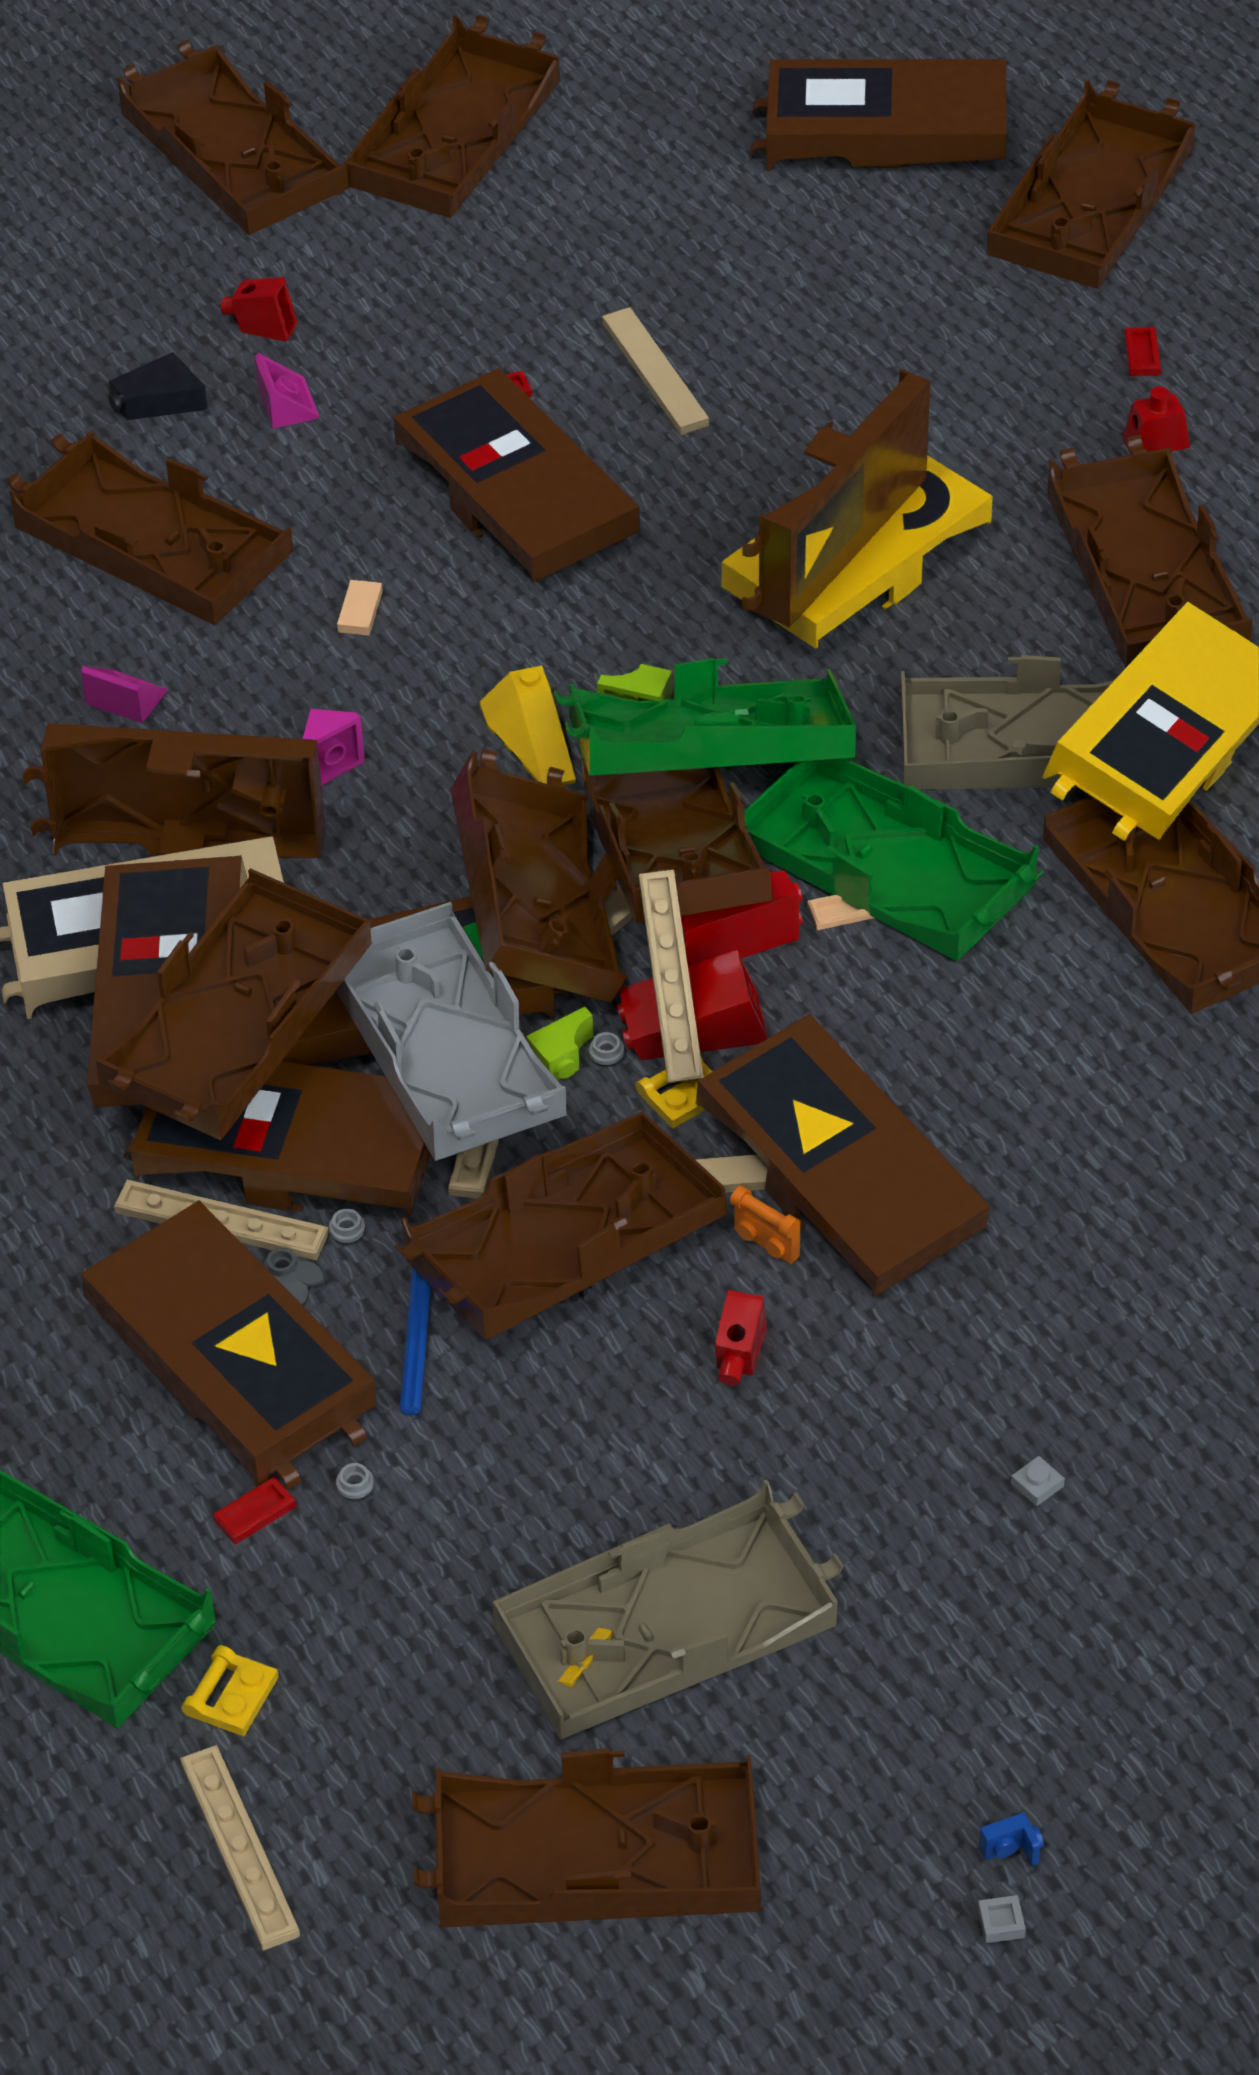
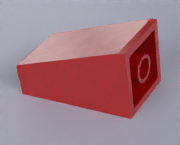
(745, 927)
(723, 1005)

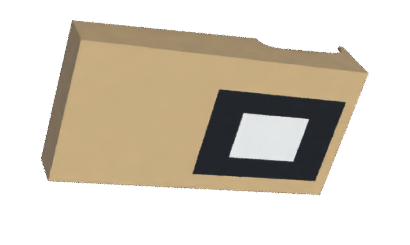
(59, 918)

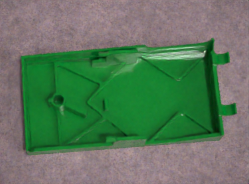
(711, 724)
(890, 852)
(88, 1608)

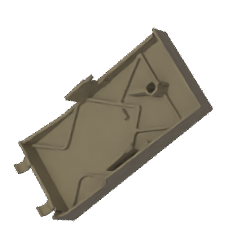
(678, 1610)

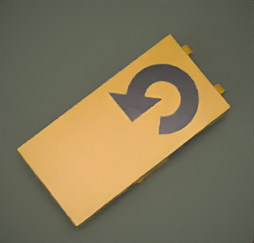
(890, 560)

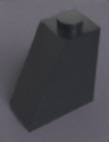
(157, 390)

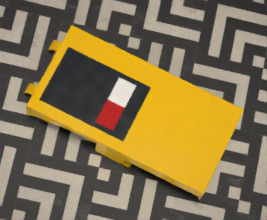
(1164, 724)

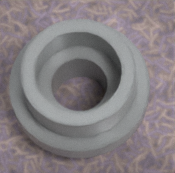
(609, 1042)
(346, 1218)
(351, 1473)

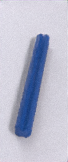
(415, 1345)

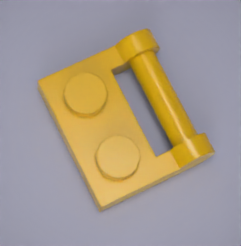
(675, 1104)
(241, 1696)

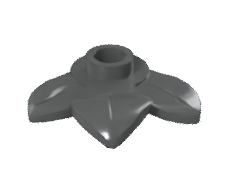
(296, 1275)

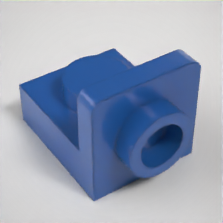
(1009, 1835)

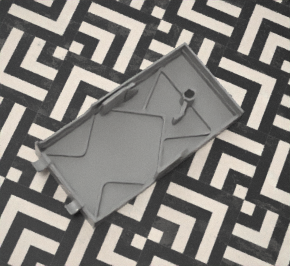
(448, 1034)

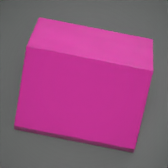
(283, 393)
(120, 693)
(337, 739)

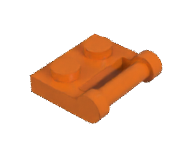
(766, 1226)

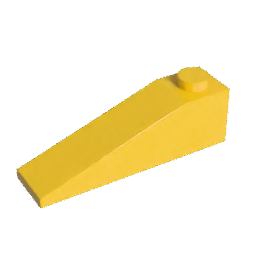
(527, 722)

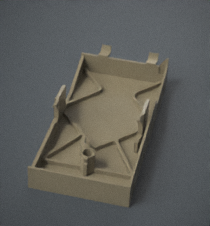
(989, 727)

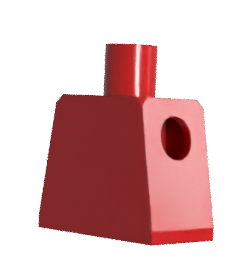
(262, 308)
(1158, 421)
(740, 1336)

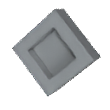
(1037, 1480)
(1001, 1919)

